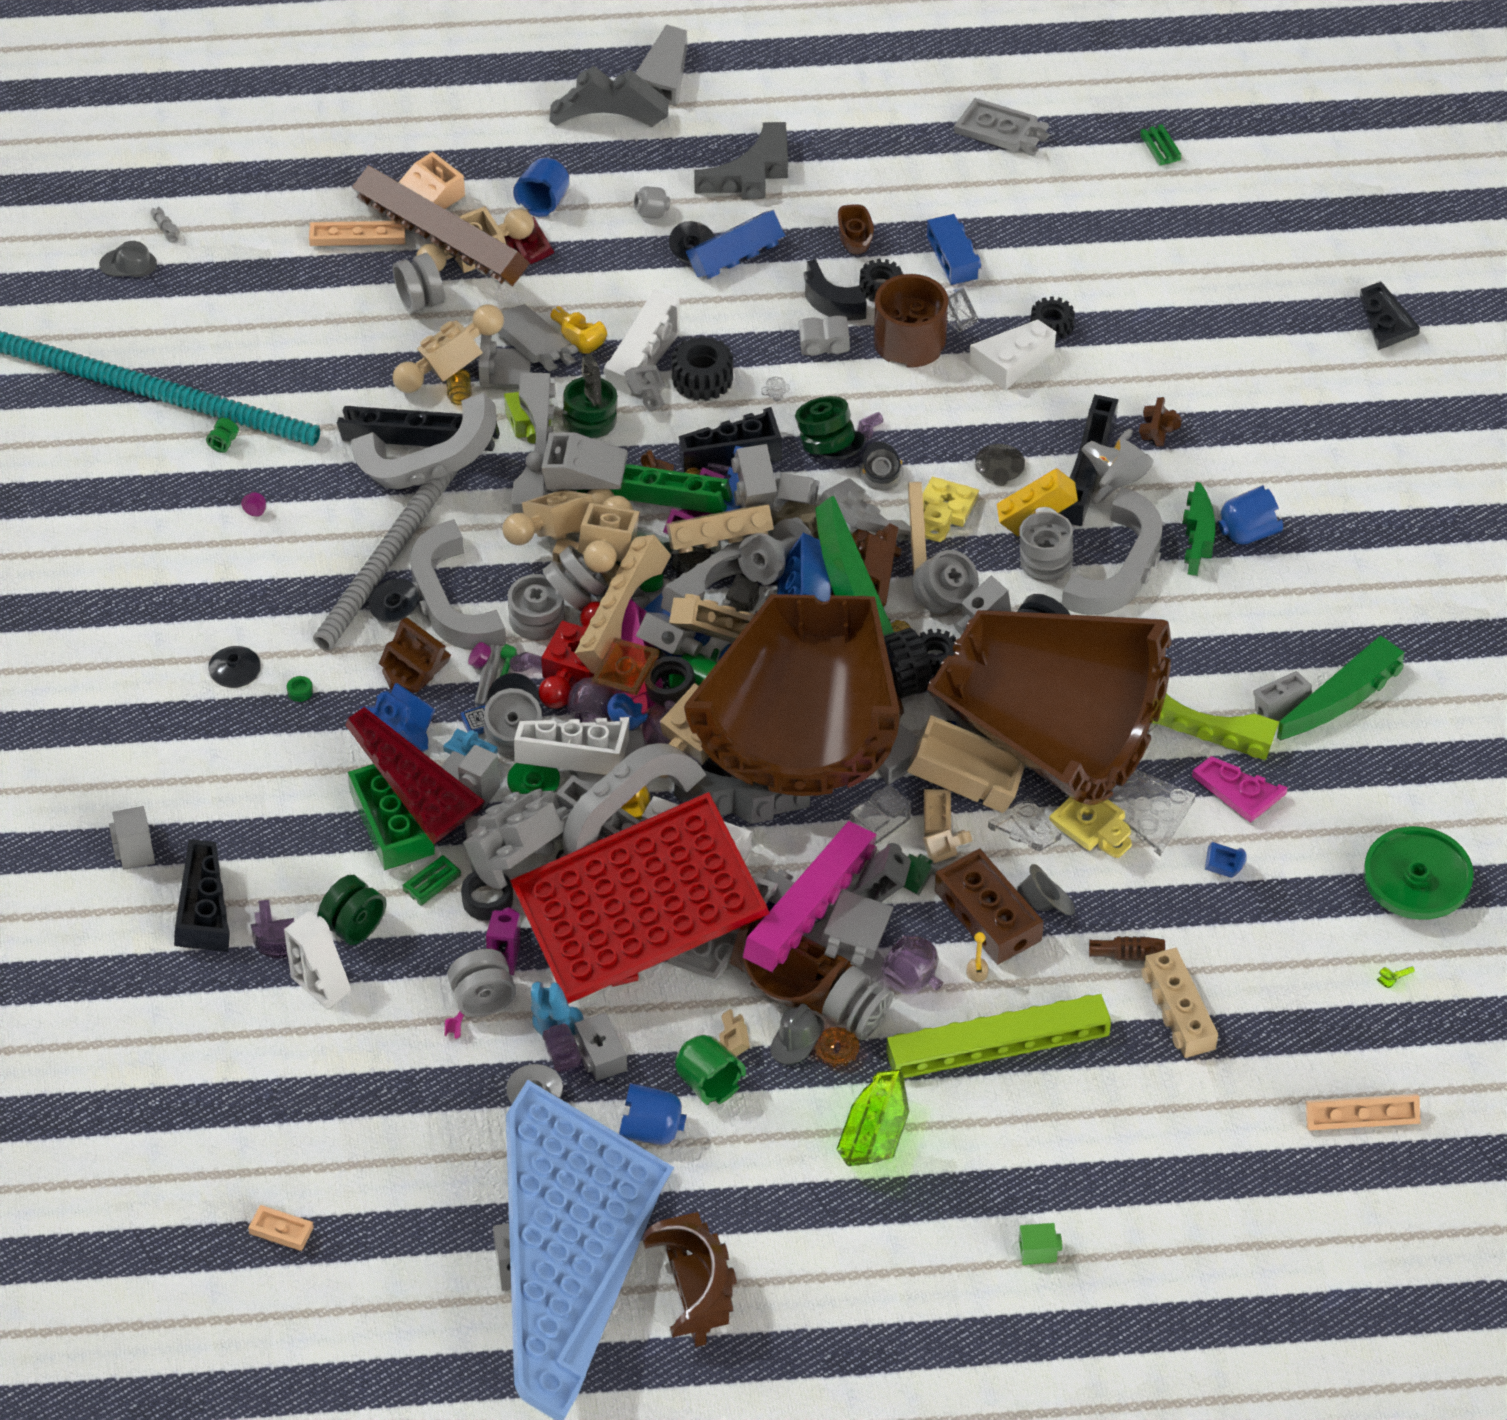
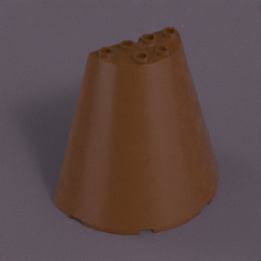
(1061, 692)
(801, 697)

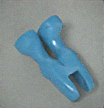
(551, 1008)

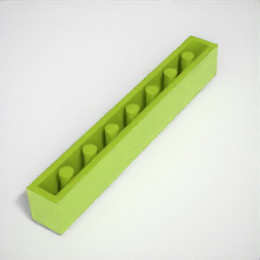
(999, 1036)

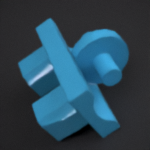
(463, 742)

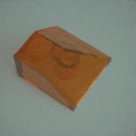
(625, 666)

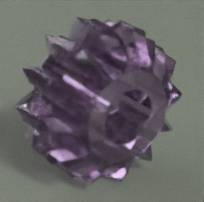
(561, 1047)

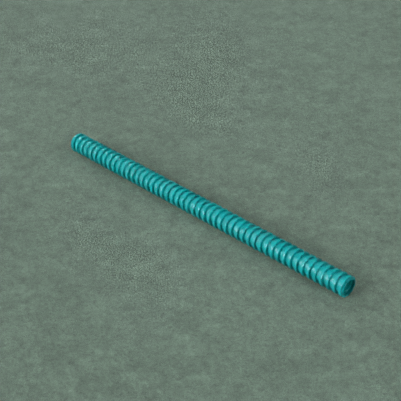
(159, 388)

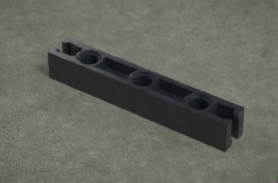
(402, 426)

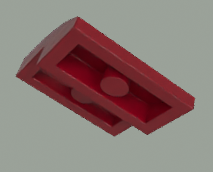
(533, 247)

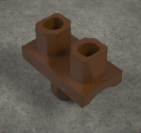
(1161, 422)

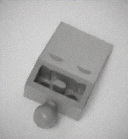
(579, 463)

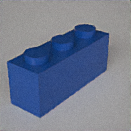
(953, 249)

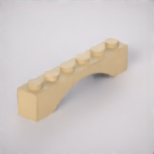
(643, 560)

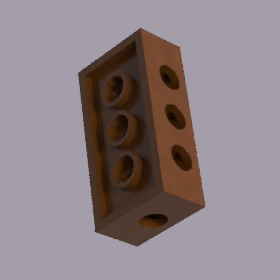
(989, 905)

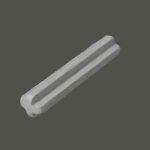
(488, 675)

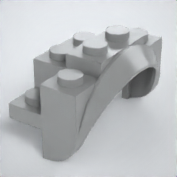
(524, 825)

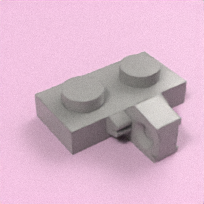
(648, 383)

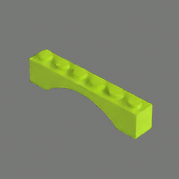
(1246, 733)

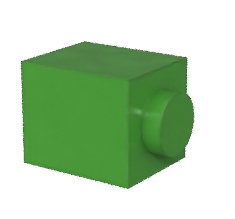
(1039, 1243)

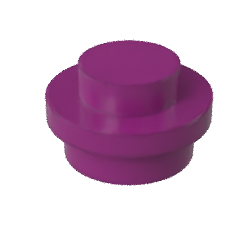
(254, 504)

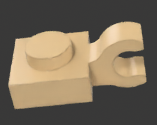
(943, 844)
(735, 1034)

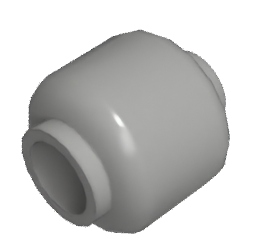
(651, 202)

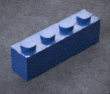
(735, 244)

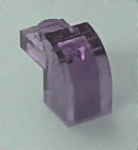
(268, 934)

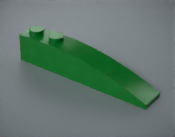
(843, 560)
(1346, 688)

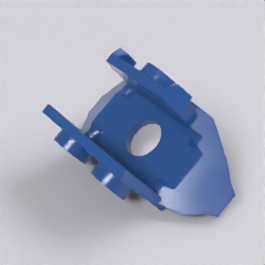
(404, 714)

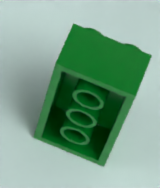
(388, 822)

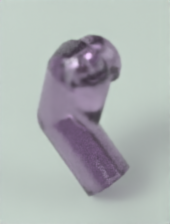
(866, 425)
(525, 661)

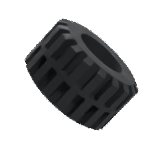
(702, 368)
(908, 662)

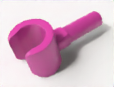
(453, 1025)

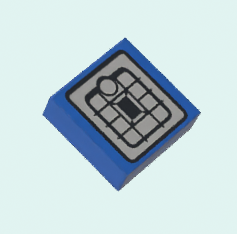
(474, 719)

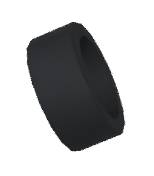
(668, 666)
(480, 910)

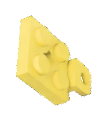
(940, 514)
(1104, 828)

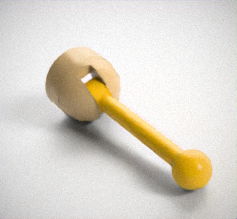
(977, 963)

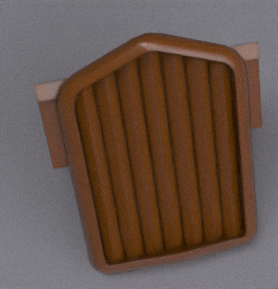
(412, 657)

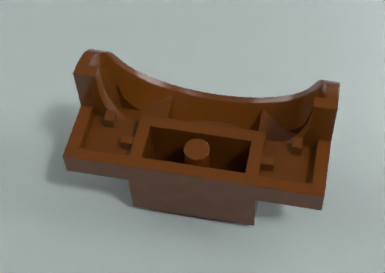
(878, 555)
(803, 977)
(700, 1278)

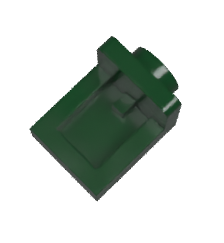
(919, 873)

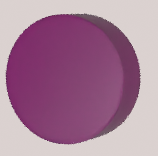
(479, 655)

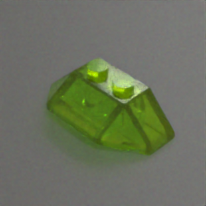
(875, 1120)

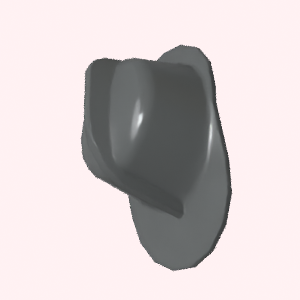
(128, 259)
(1043, 893)
(796, 1035)

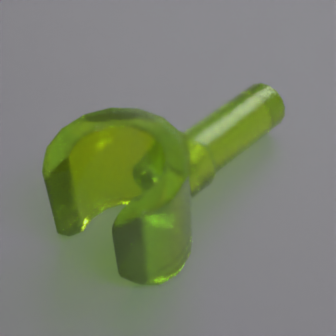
(1389, 978)

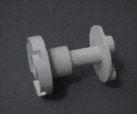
(765, 556)

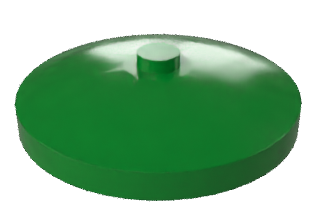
(1418, 872)

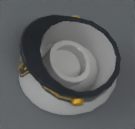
(881, 466)

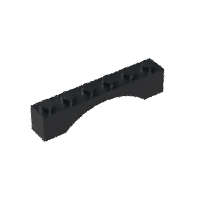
(1099, 429)

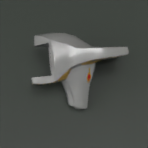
(1117, 465)

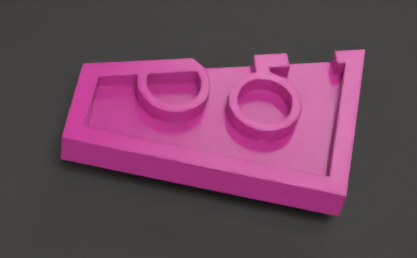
(1240, 791)

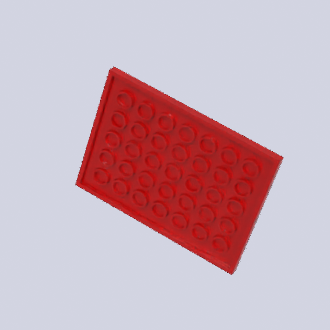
(639, 897)

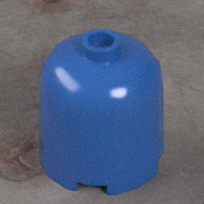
(542, 186)
(1250, 516)
(652, 1115)

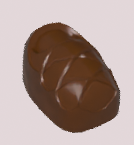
(855, 228)

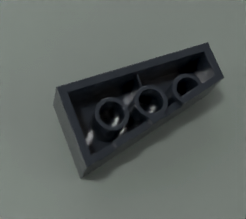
(718, 444)
(201, 906)

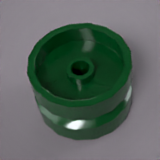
(582, 416)
(825, 425)
(352, 909)

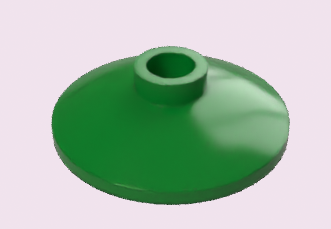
(522, 777)

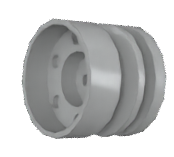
(1046, 545)
(862, 1005)

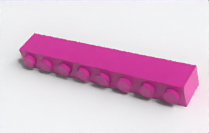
(810, 896)

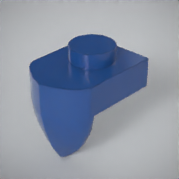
(1225, 860)

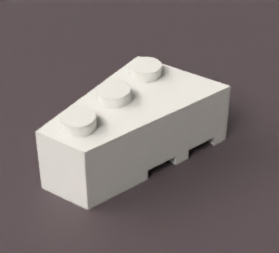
(1013, 353)
(315, 960)

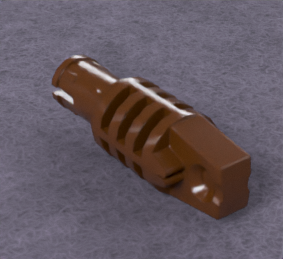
(1126, 947)

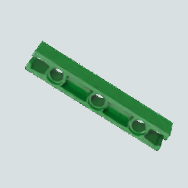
(673, 489)

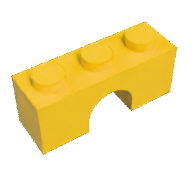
(1050, 490)

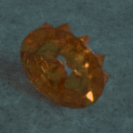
(847, 1041)

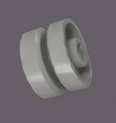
(418, 282)
(574, 579)
(945, 581)
(535, 607)
(503, 717)
(481, 983)

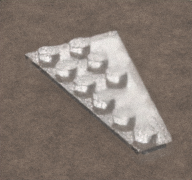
(1152, 808)

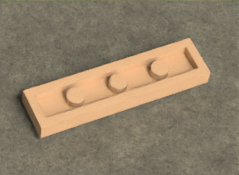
(356, 233)
(1363, 1112)

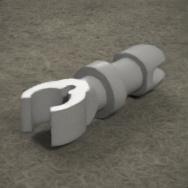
(164, 224)

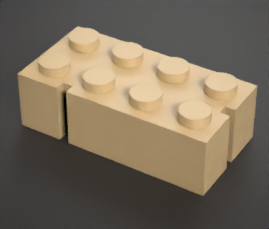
(966, 764)

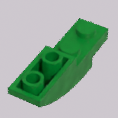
(1200, 528)

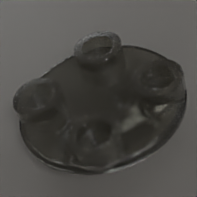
(1000, 463)

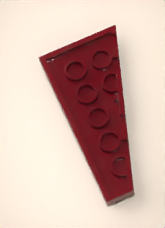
(423, 786)

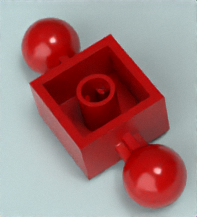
(561, 664)

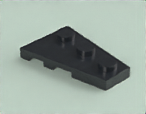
(1386, 316)

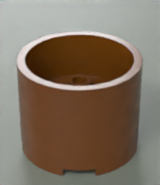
(910, 320)

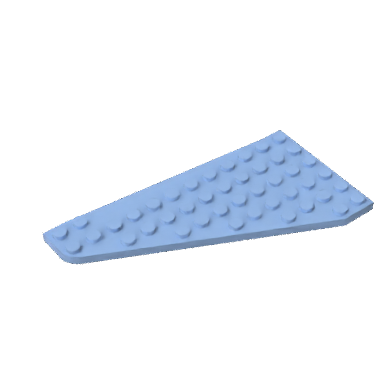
(573, 1229)

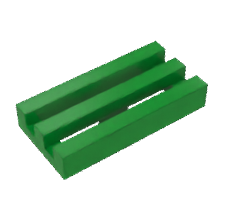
(1164, 143)
(434, 883)

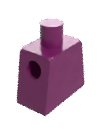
(505, 928)

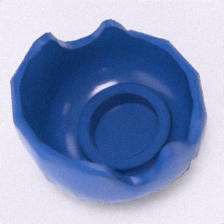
(623, 706)

